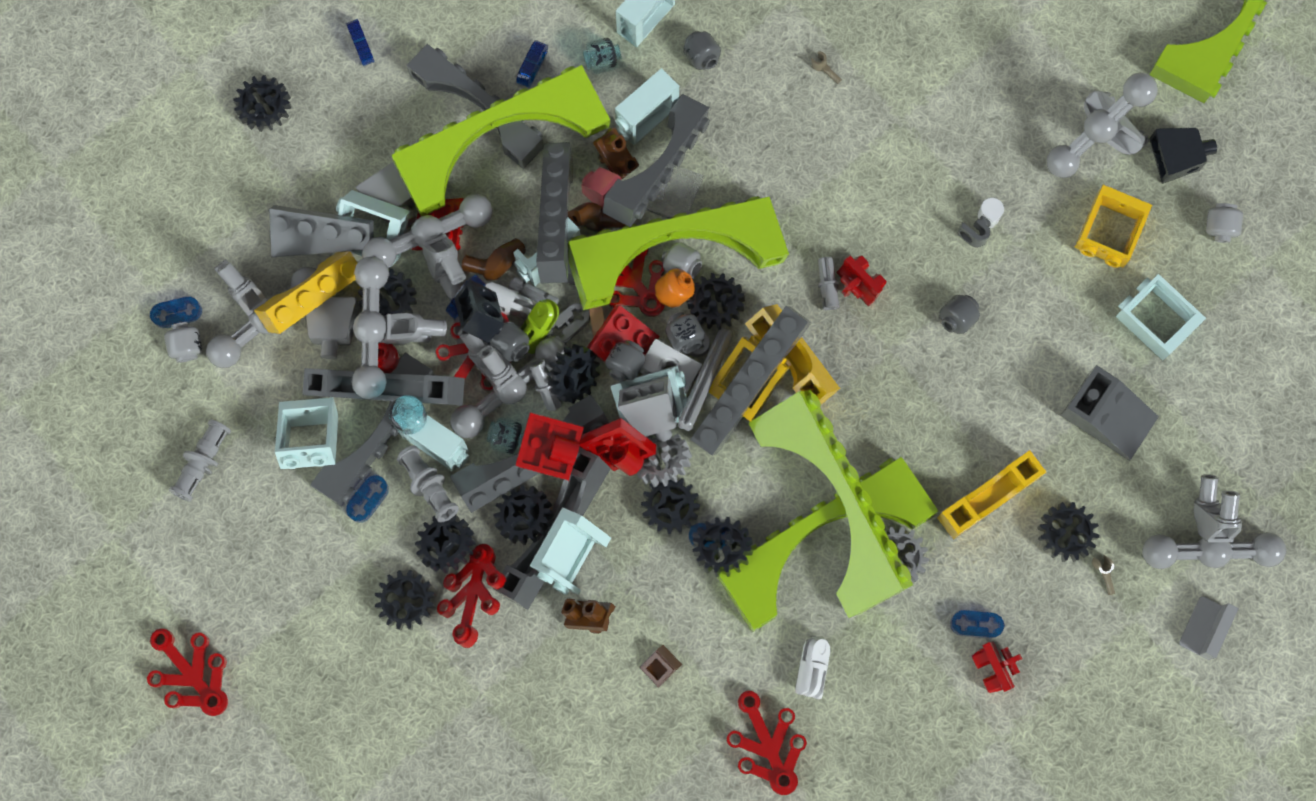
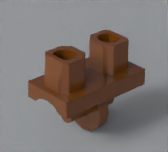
(615, 153)
(587, 615)

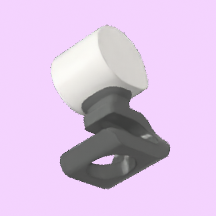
(988, 217)

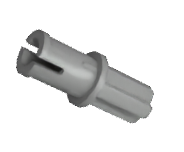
(828, 284)
(539, 372)

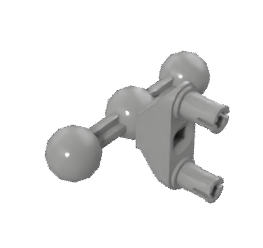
(1107, 124)
(438, 249)
(372, 328)
(225, 350)
(507, 384)
(1218, 527)

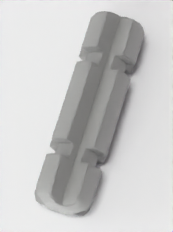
(530, 291)

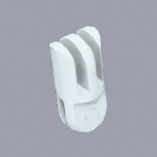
(511, 302)
(813, 667)

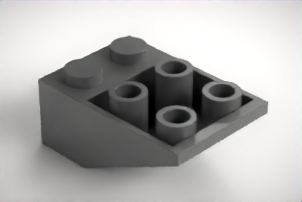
(1110, 413)

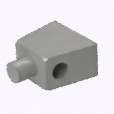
(390, 188)
(332, 324)
(650, 408)

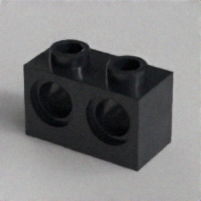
(479, 311)

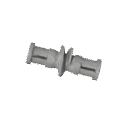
(199, 460)
(427, 483)

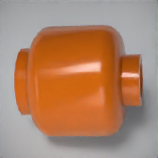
(674, 288)

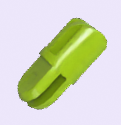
(540, 322)

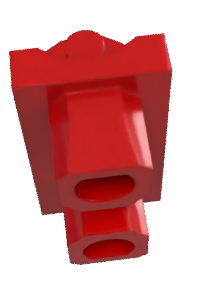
(858, 281)
(1001, 679)

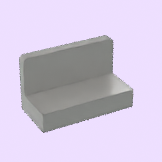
(1208, 628)

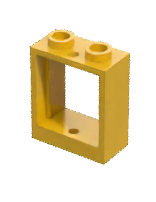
(1124, 205)
(718, 389)

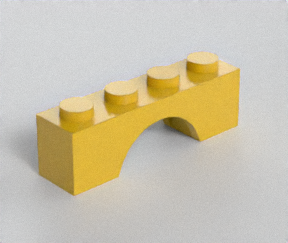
(292, 305)
(804, 365)
(991, 495)

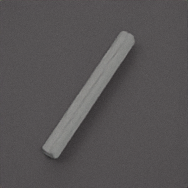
(705, 379)

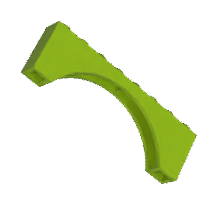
(1199, 65)
(560, 100)
(745, 227)
(894, 496)
(873, 565)

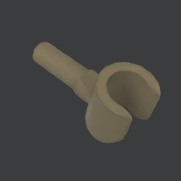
(822, 66)
(1105, 569)

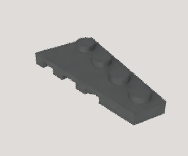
(313, 232)

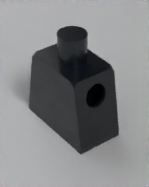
(1180, 152)

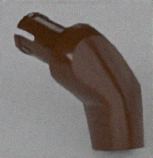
(592, 217)
(496, 263)

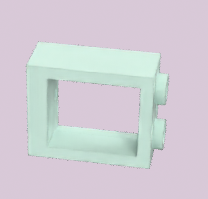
(639, 17)
(646, 107)
(397, 216)
(1175, 301)
(293, 415)
(440, 444)

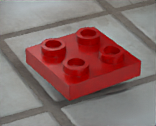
(619, 327)
(549, 446)
(619, 446)

